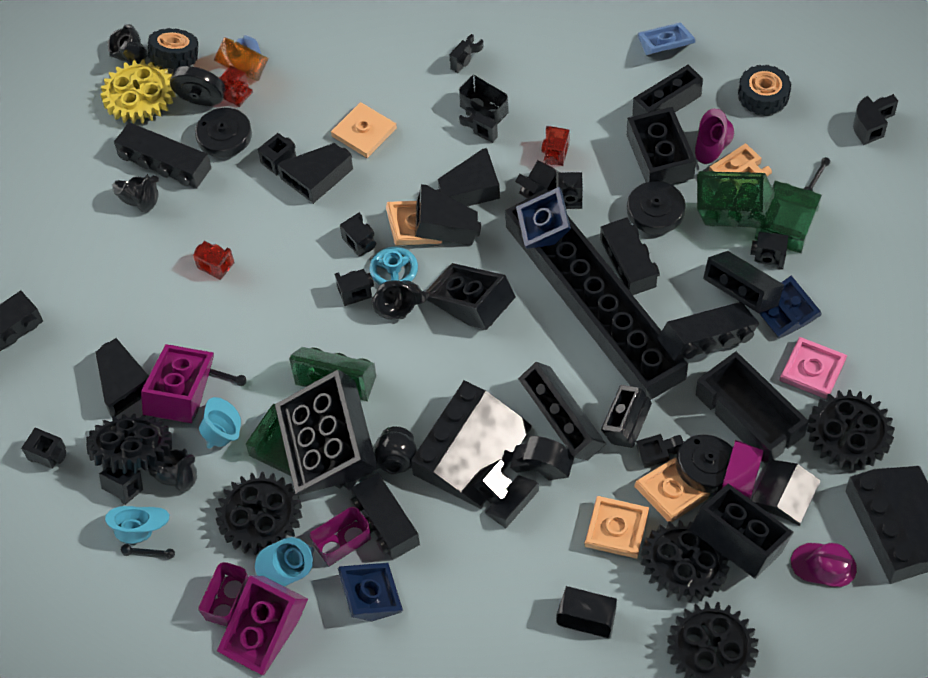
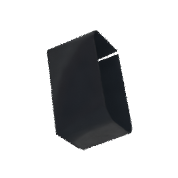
(487, 93)
(587, 612)

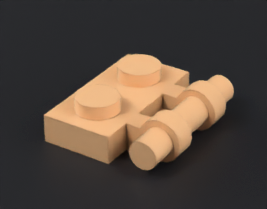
(741, 160)

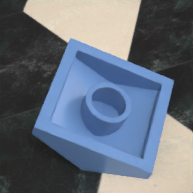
(665, 38)

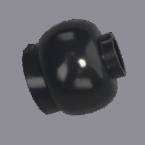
(395, 450)

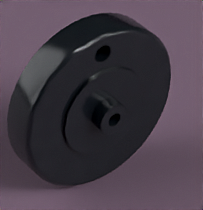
(197, 86)
(223, 132)
(656, 207)
(704, 462)

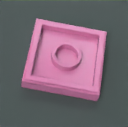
(813, 367)

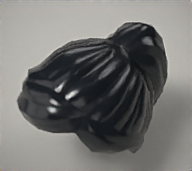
(126, 45)
(138, 192)
(397, 298)
(176, 470)

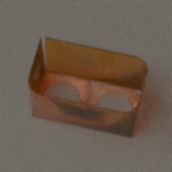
(241, 58)

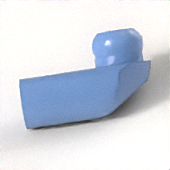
(250, 43)

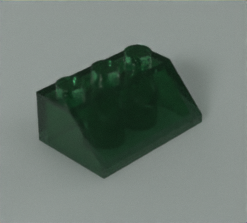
(736, 199)
(313, 364)

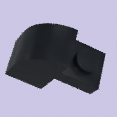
(871, 117)
(540, 178)
(544, 456)

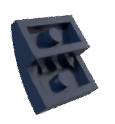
(793, 311)

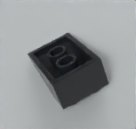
(471, 294)

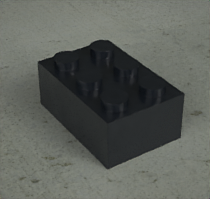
(661, 147)
(741, 530)

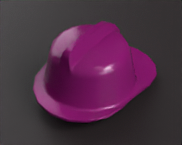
(713, 136)
(824, 564)

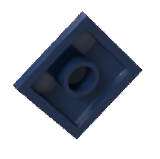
(543, 219)
(370, 591)

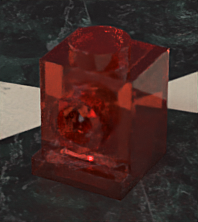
(236, 86)
(556, 145)
(213, 259)

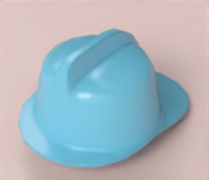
(220, 423)
(135, 523)
(285, 561)

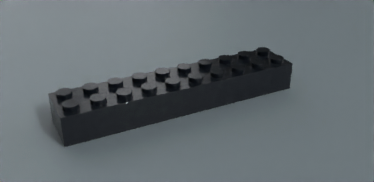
(604, 308)

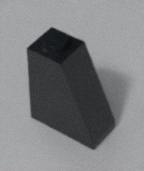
(316, 171)
(472, 180)
(444, 218)
(119, 376)

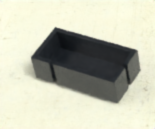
(751, 407)

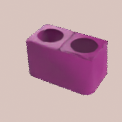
(743, 468)
(326, 534)
(209, 603)

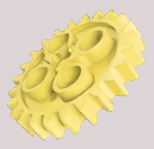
(137, 91)

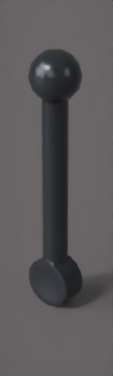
(824, 162)
(241, 379)
(127, 550)

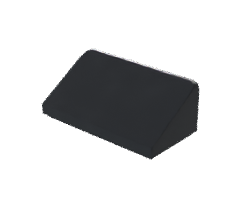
(519, 494)

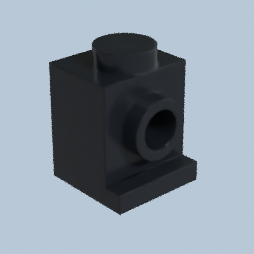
(276, 150)
(572, 189)
(358, 235)
(770, 248)
(354, 286)
(44, 448)
(121, 485)

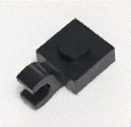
(461, 55)
(481, 125)
(656, 450)

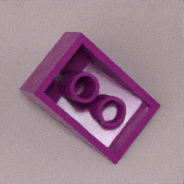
(176, 383)
(261, 623)

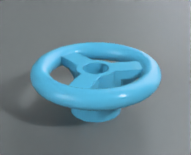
(393, 262)

